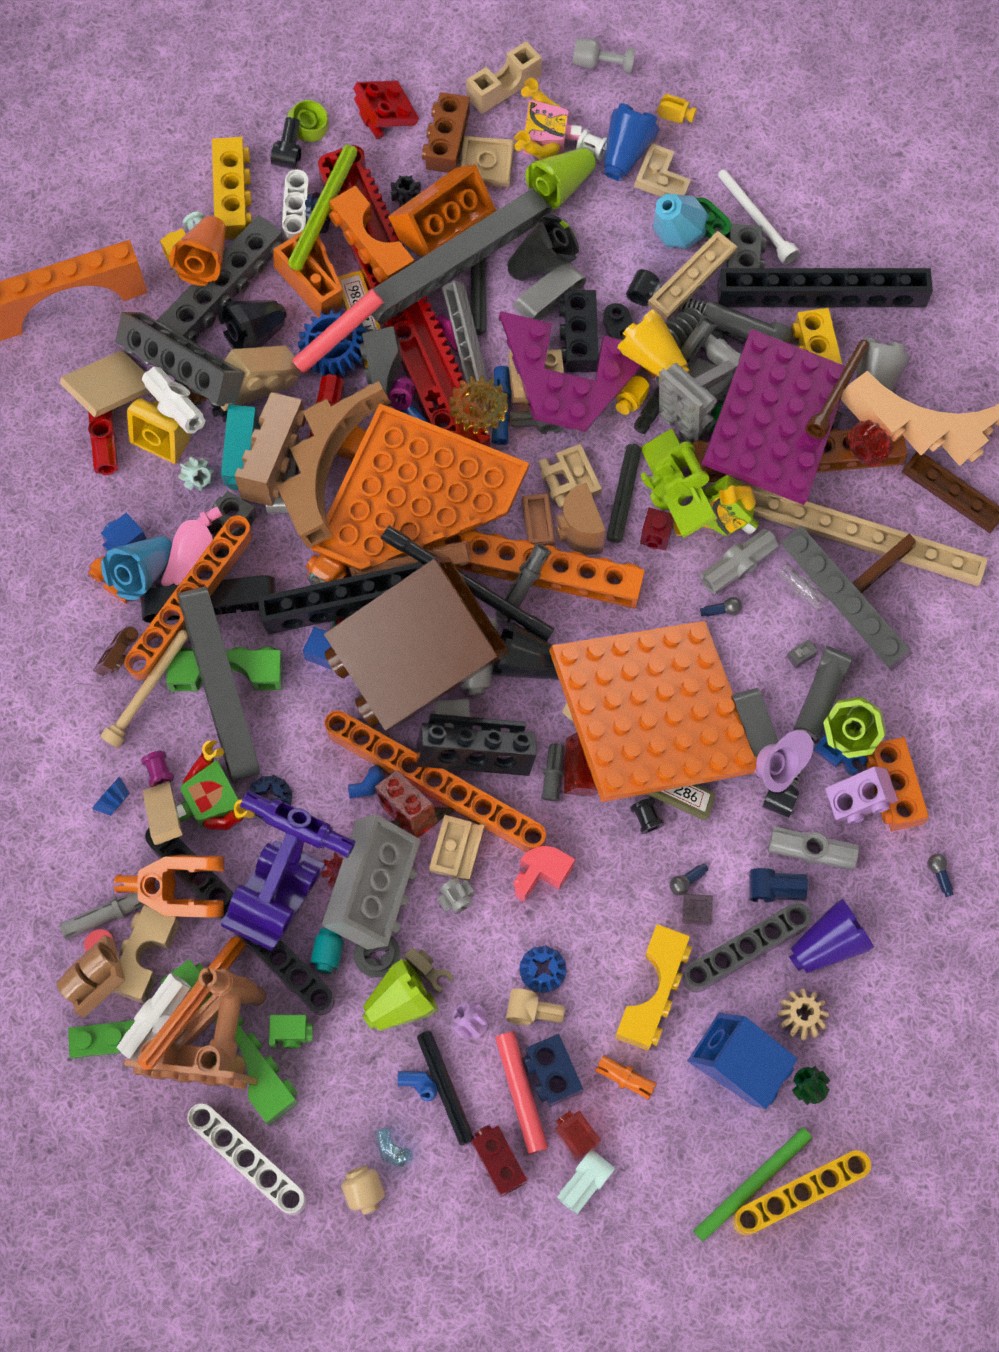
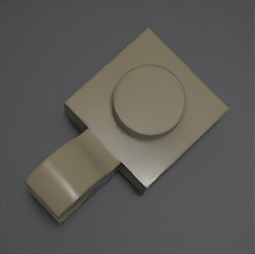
(422, 964)

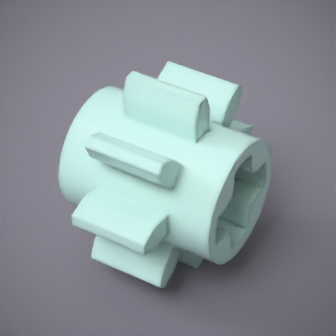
(195, 473)

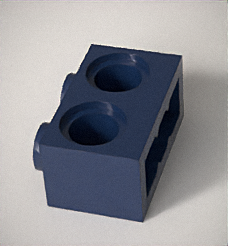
(560, 1068)

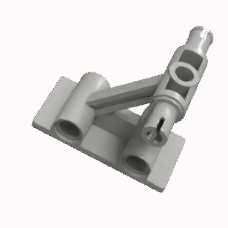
(689, 400)

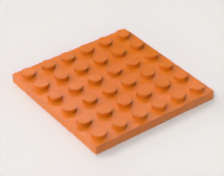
(653, 710)

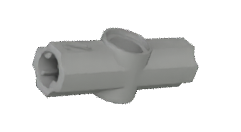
(739, 561)
(832, 852)

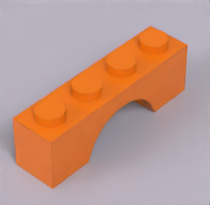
(352, 214)

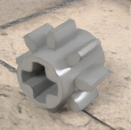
(456, 895)

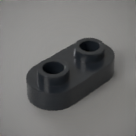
(616, 325)

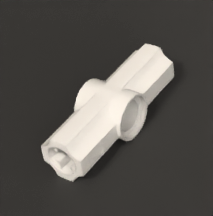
(173, 400)
(153, 1015)

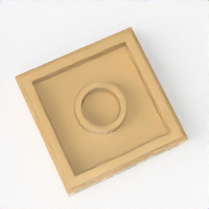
(491, 157)

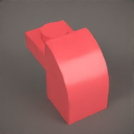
(543, 863)

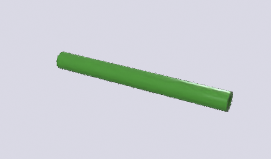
(752, 1184)

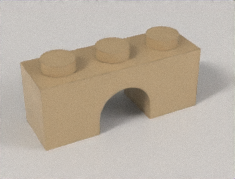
(490, 89)
(149, 930)

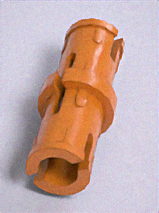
(626, 1077)

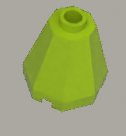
(854, 727)
(398, 999)

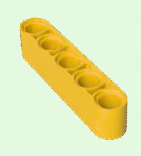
(813, 1184)

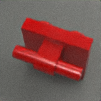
(383, 105)

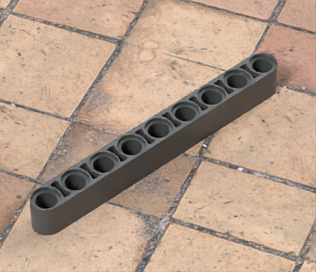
(459, 254)

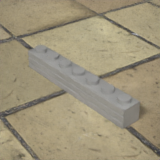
(464, 331)

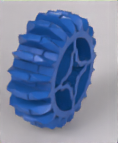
(343, 355)

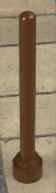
(819, 423)

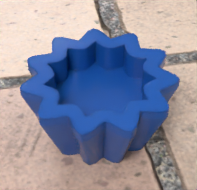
(112, 798)

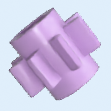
(469, 1020)

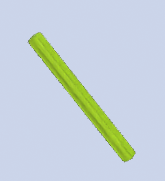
(322, 207)

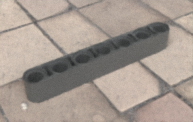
(218, 683)

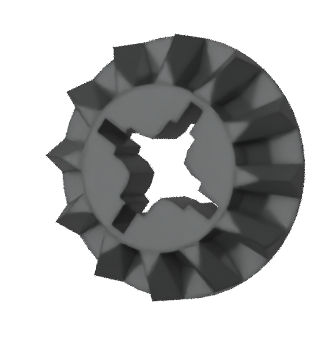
(369, 966)

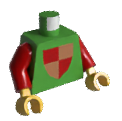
(210, 794)

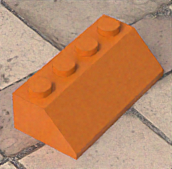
(443, 210)

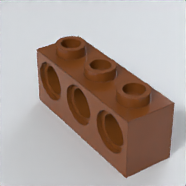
(450, 117)

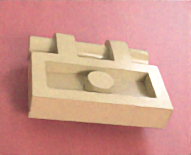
(576, 470)

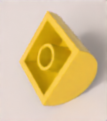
(155, 431)

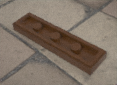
(953, 491)

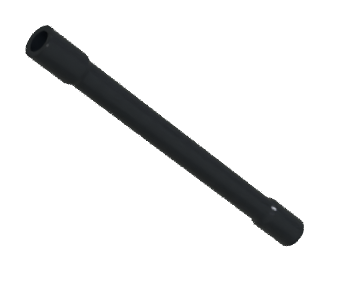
(529, 622)

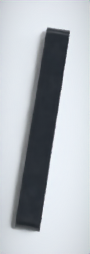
(284, 972)

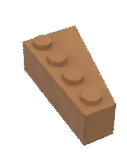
(270, 449)

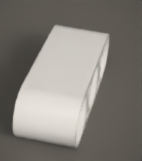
(293, 199)

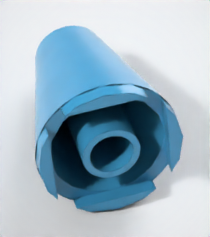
(136, 566)

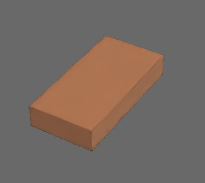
(538, 519)

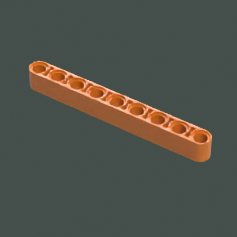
(441, 793)

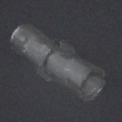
(802, 587)

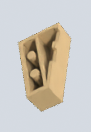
(264, 371)

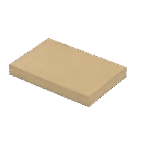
(106, 383)

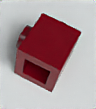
(657, 529)

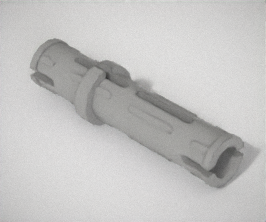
(98, 916)

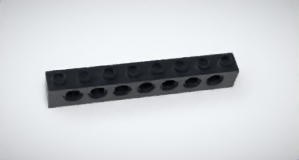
(824, 287)

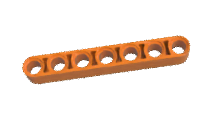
(206, 562)

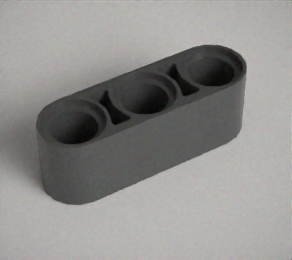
(755, 719)

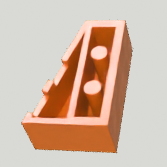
(315, 281)

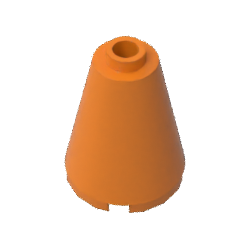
(200, 252)

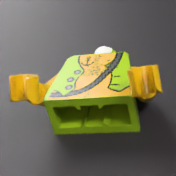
(732, 505)

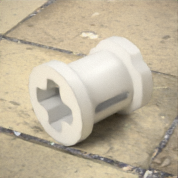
(592, 143)

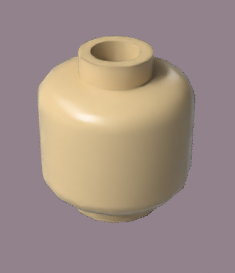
(363, 1189)

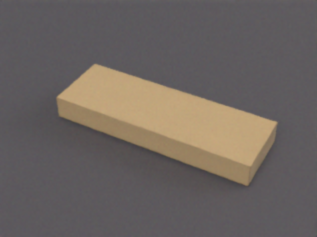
(162, 813)

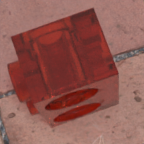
(578, 776)
(406, 804)

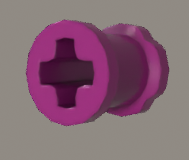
(404, 399)
(157, 768)

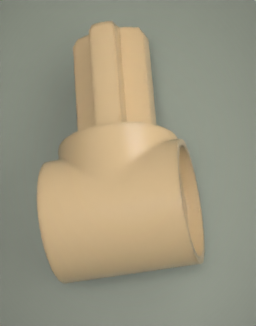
(525, 1007)

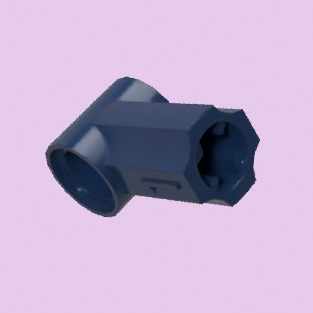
(770, 885)

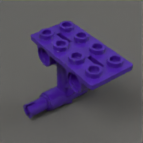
(282, 873)

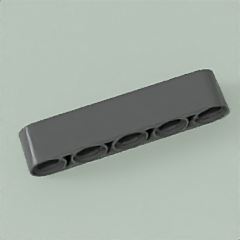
(755, 936)

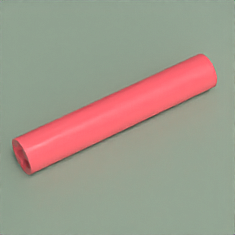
(338, 331)
(521, 1093)

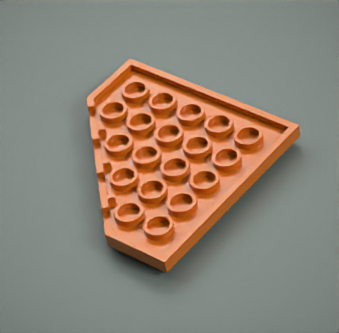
(420, 484)

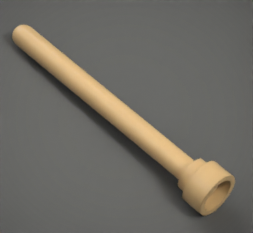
(115, 733)

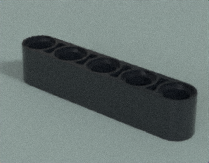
(226, 599)

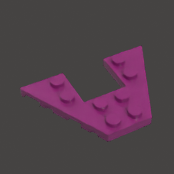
(559, 396)

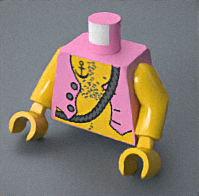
(545, 125)

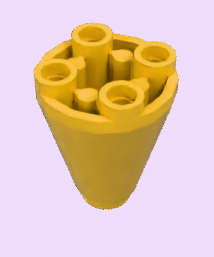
(652, 344)

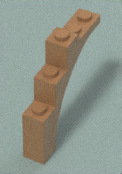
(314, 457)

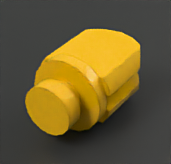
(676, 109)
(632, 395)

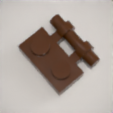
(113, 655)

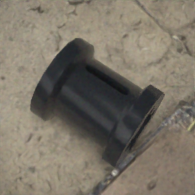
(647, 815)

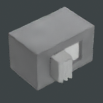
(802, 653)

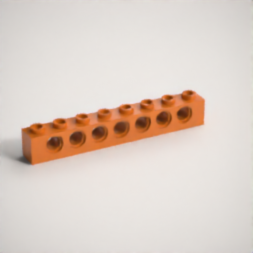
(569, 582)

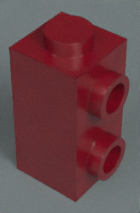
(498, 1160)

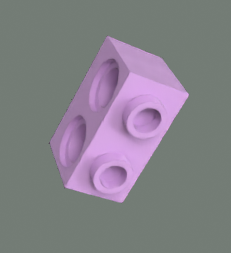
(860, 789)

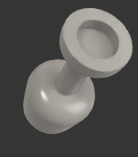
(588, 52)

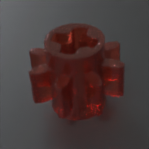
(333, 863)

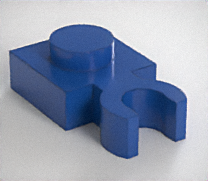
(834, 756)

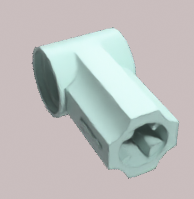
(588, 1178)

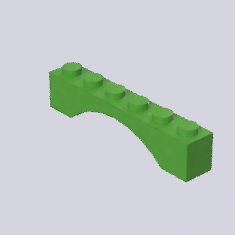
(270, 1095)

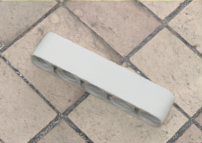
(239, 1146)

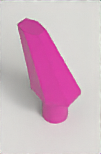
(447, 329)

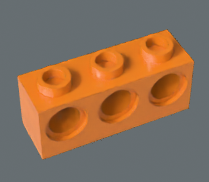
(904, 773)

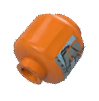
(324, 569)

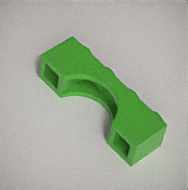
(260, 666)

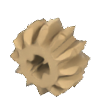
(813, 1021)

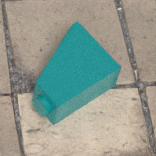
(239, 429)

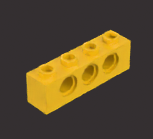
(228, 153)

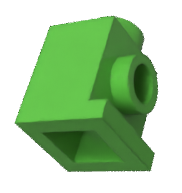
(289, 1031)

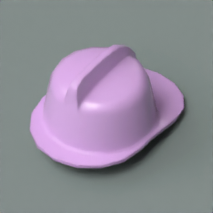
(783, 761)

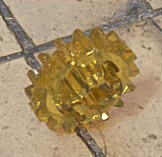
(470, 412)

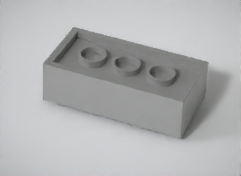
(372, 883)

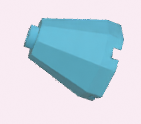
(679, 220)

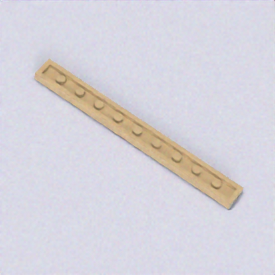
(868, 536)

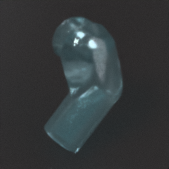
(390, 1152)

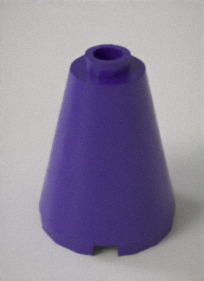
(831, 940)

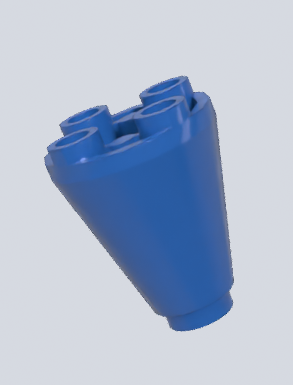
(627, 140)

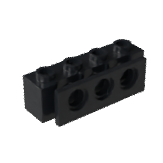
(465, 740)

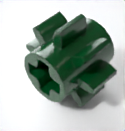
(811, 1085)

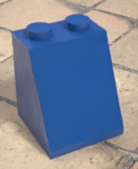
(743, 1059)

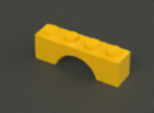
(640, 1021)

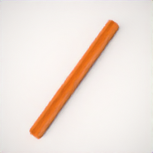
(187, 1008)

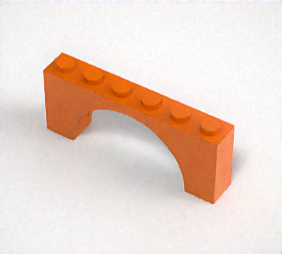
(108, 267)

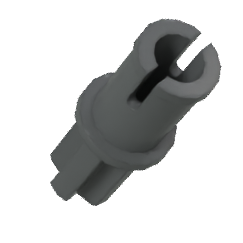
(553, 773)

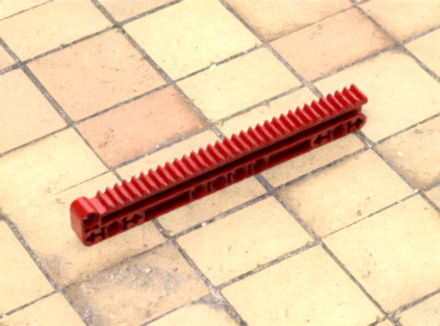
(425, 352)

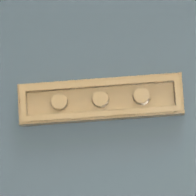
(692, 275)

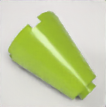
(560, 175)

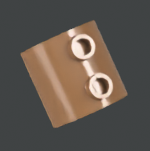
(580, 522)

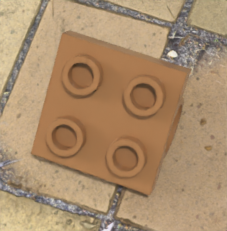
(92, 977)

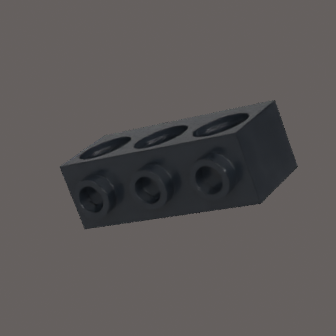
(583, 320)

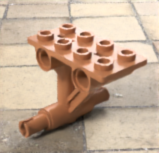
(218, 1061)

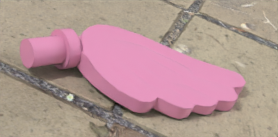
(188, 546)

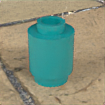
(327, 951)

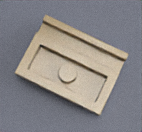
(456, 848)

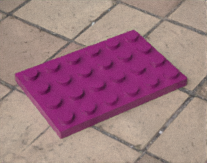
(765, 416)

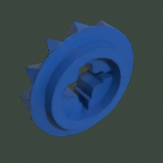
(543, 983)

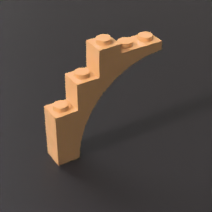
(923, 428)

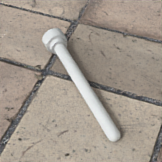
(786, 251)

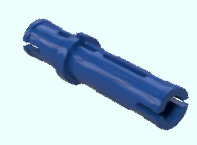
(502, 377)

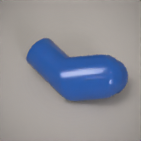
(367, 787)
(420, 1081)

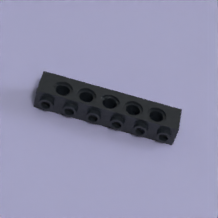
(327, 600)

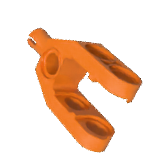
(164, 900)

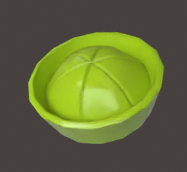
(310, 112)

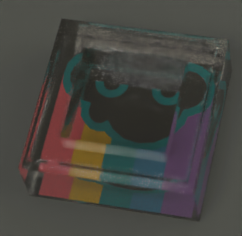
(697, 909)

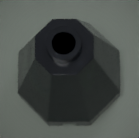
(251, 320)

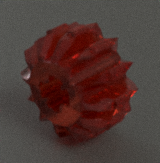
(869, 443)

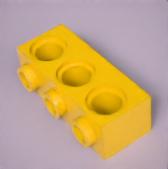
(820, 339)

